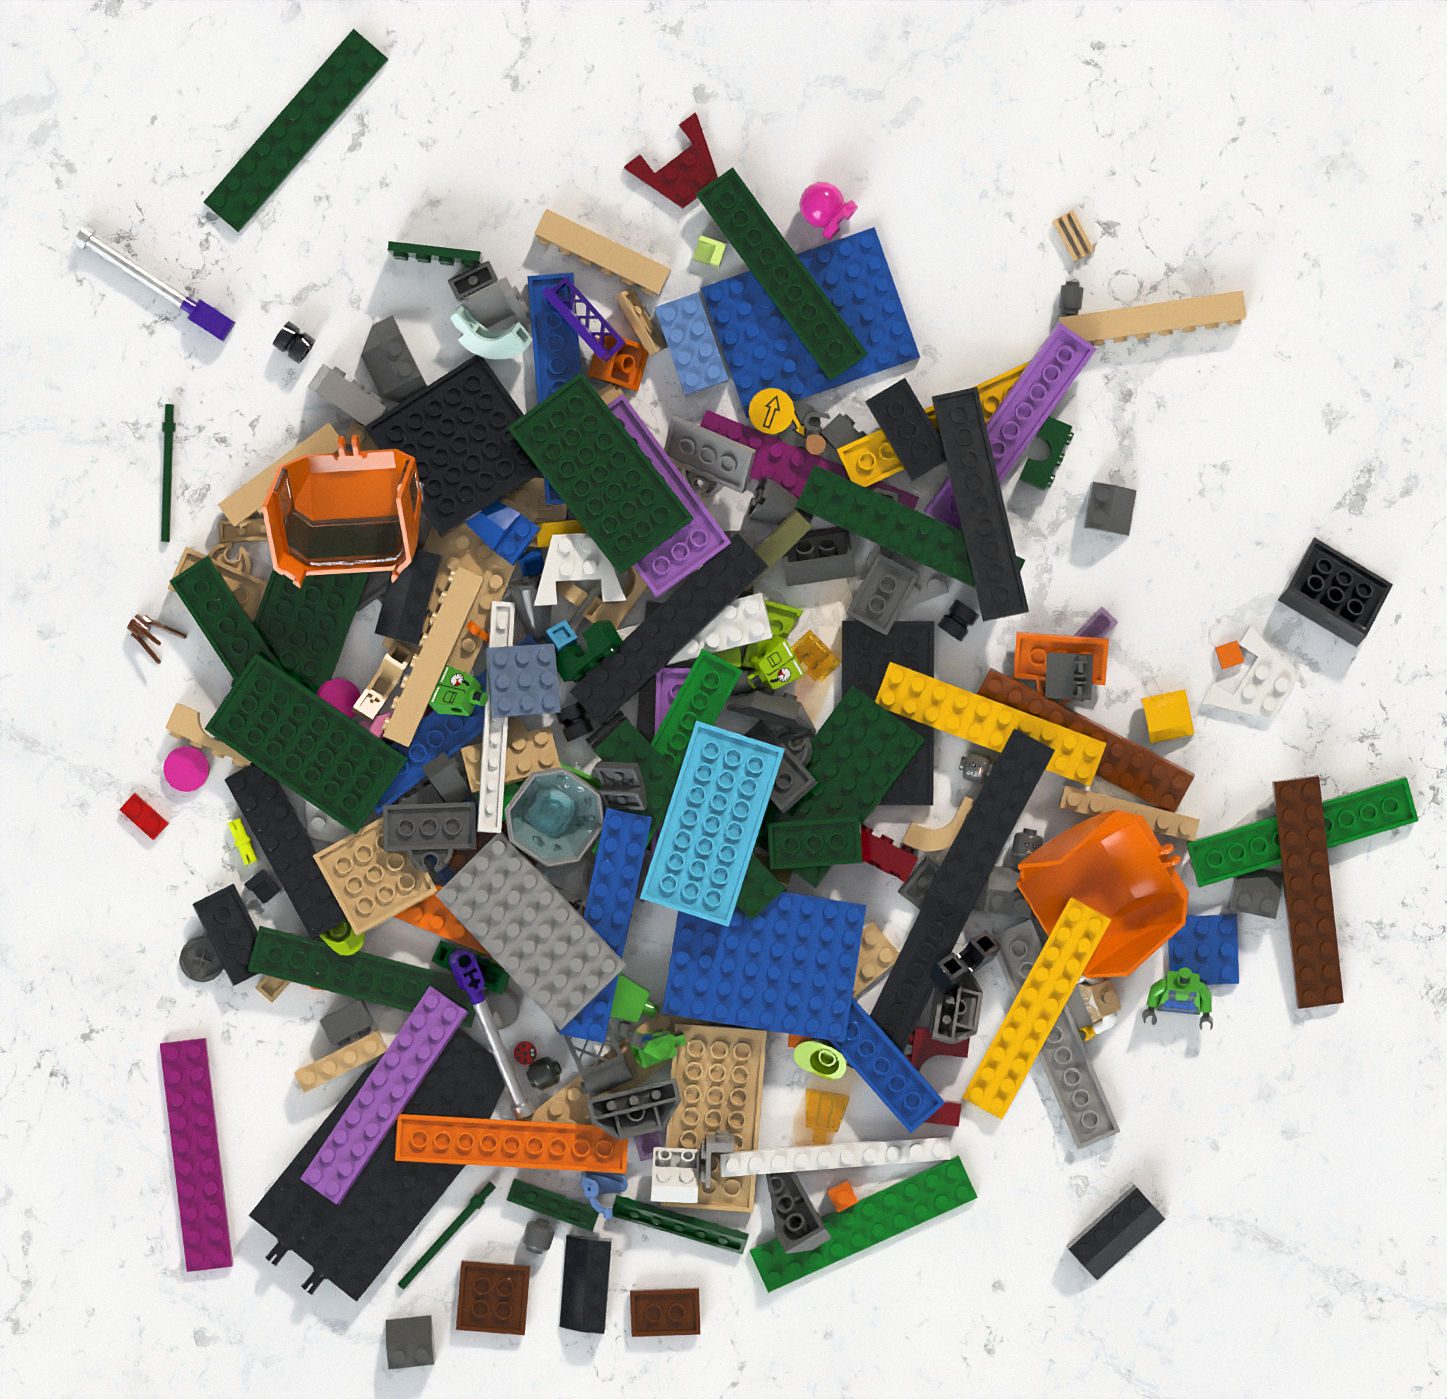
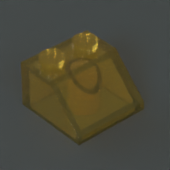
(815, 656)

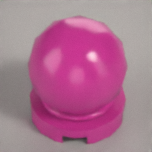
(825, 207)

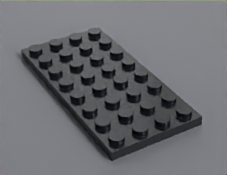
(864, 665)

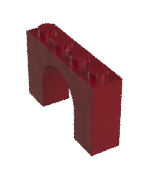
(924, 1048)

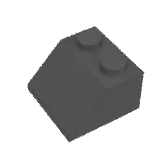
(1109, 508)
(1257, 893)
(410, 1342)

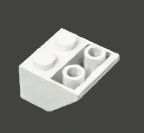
(675, 1175)

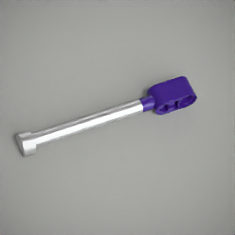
(199, 312)
(521, 1106)

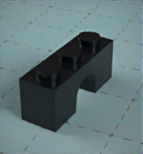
(958, 967)

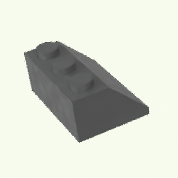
(820, 557)

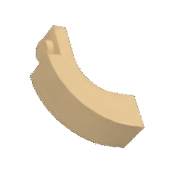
(384, 682)
(937, 839)

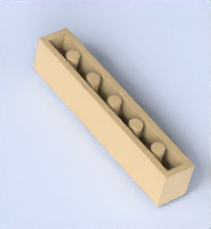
(602, 252)
(250, 497)
(1158, 820)

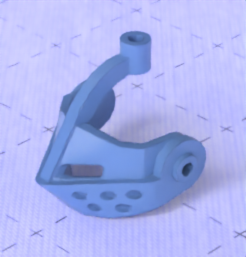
(607, 1184)

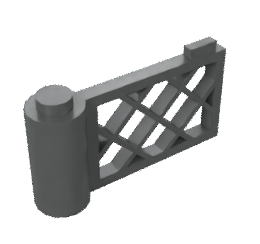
(604, 1075)

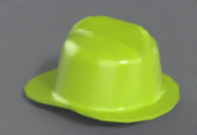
(343, 939)
(820, 1059)

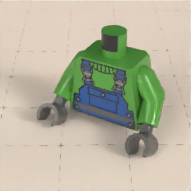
(1180, 994)
(651, 1046)

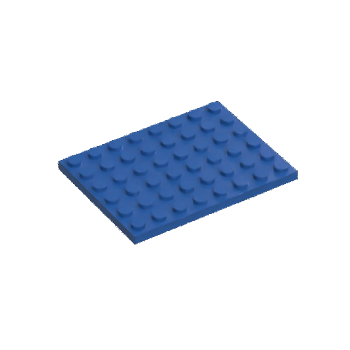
(766, 350)
(772, 973)

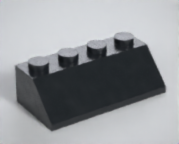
(409, 599)
(1115, 1232)
(585, 1284)

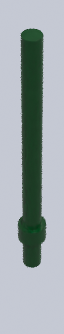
(168, 428)
(476, 1202)

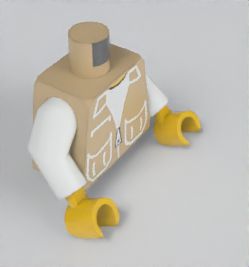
(1100, 1003)

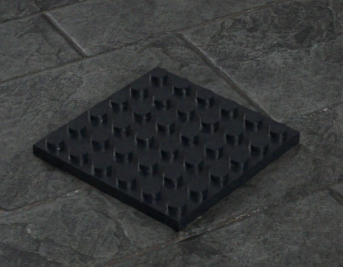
(458, 443)

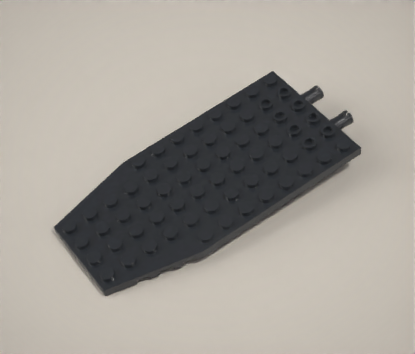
(389, 1197)

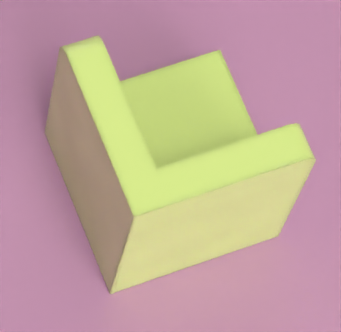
(709, 251)

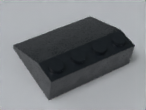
(1335, 592)

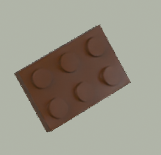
(665, 1312)

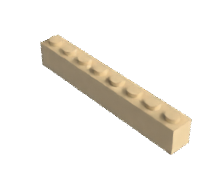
(1158, 318)
(433, 656)

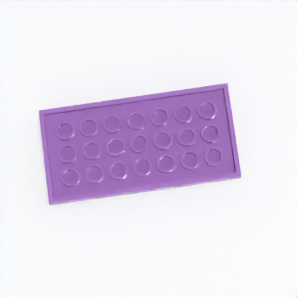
(693, 543)

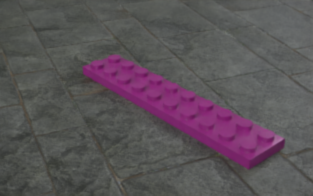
(785, 463)
(196, 1154)

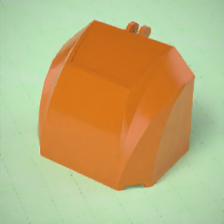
(1118, 871)

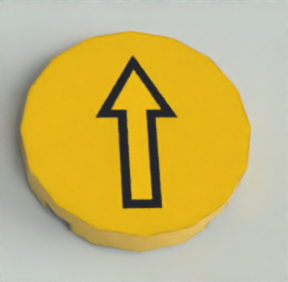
(771, 410)

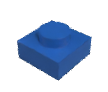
(531, 563)

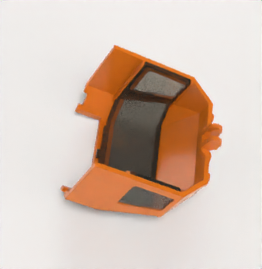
(343, 513)

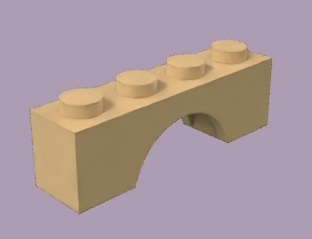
(617, 610)
(186, 723)
(341, 1061)

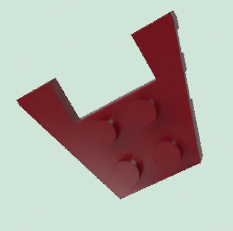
(685, 173)

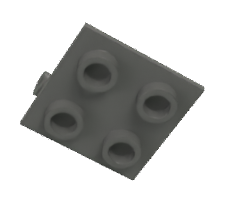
(1069, 676)

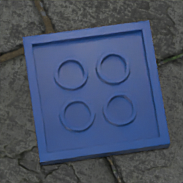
(1207, 948)

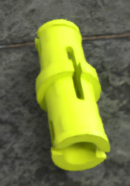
(242, 841)

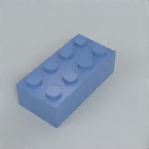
(691, 344)

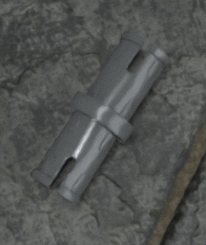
(606, 729)

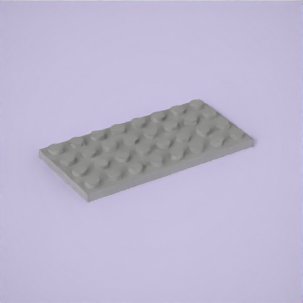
(531, 930)

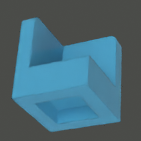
(561, 636)

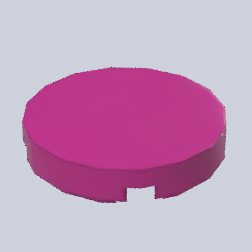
(341, 694)
(186, 769)

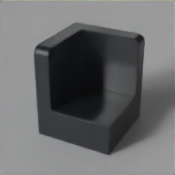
(263, 886)

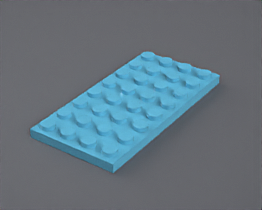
(712, 823)

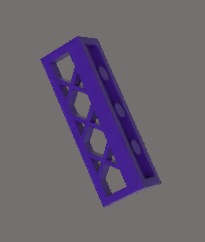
(577, 324)

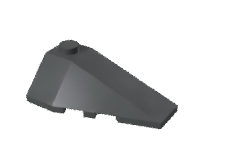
(795, 1217)

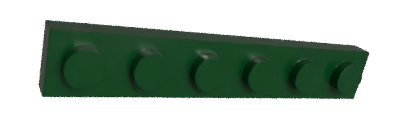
(679, 1224)

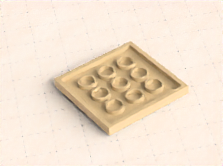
(369, 881)

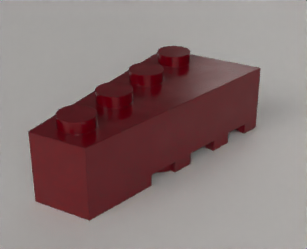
(886, 856)

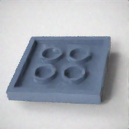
(523, 680)

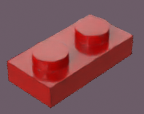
(144, 816)

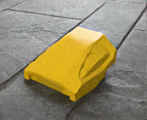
(1168, 716)

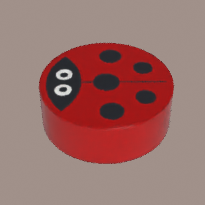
(525, 1053)

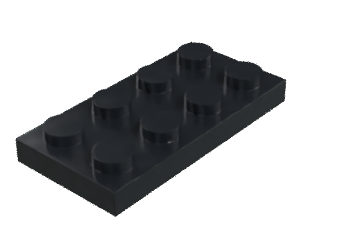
(907, 429)
(229, 931)

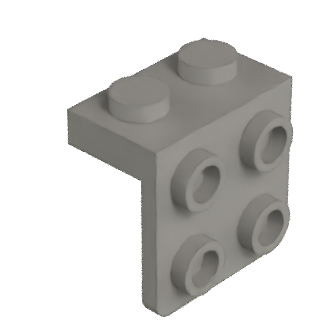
(498, 303)
(718, 1142)

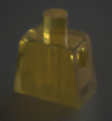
(824, 1112)

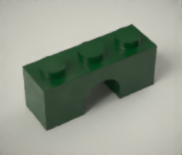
(1056, 435)
(601, 642)

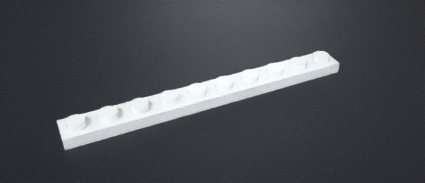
(494, 731)
(834, 1156)

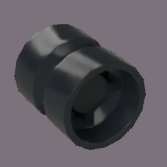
(293, 342)
(958, 620)
(574, 721)

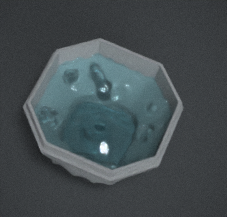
(568, 831)

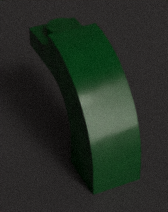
(494, 975)

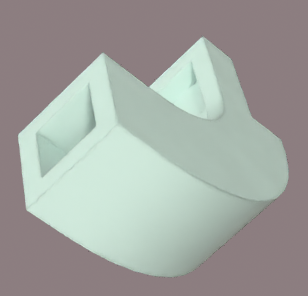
(487, 342)

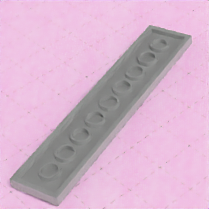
(1063, 1051)

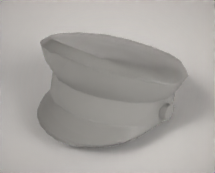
(503, 1008)

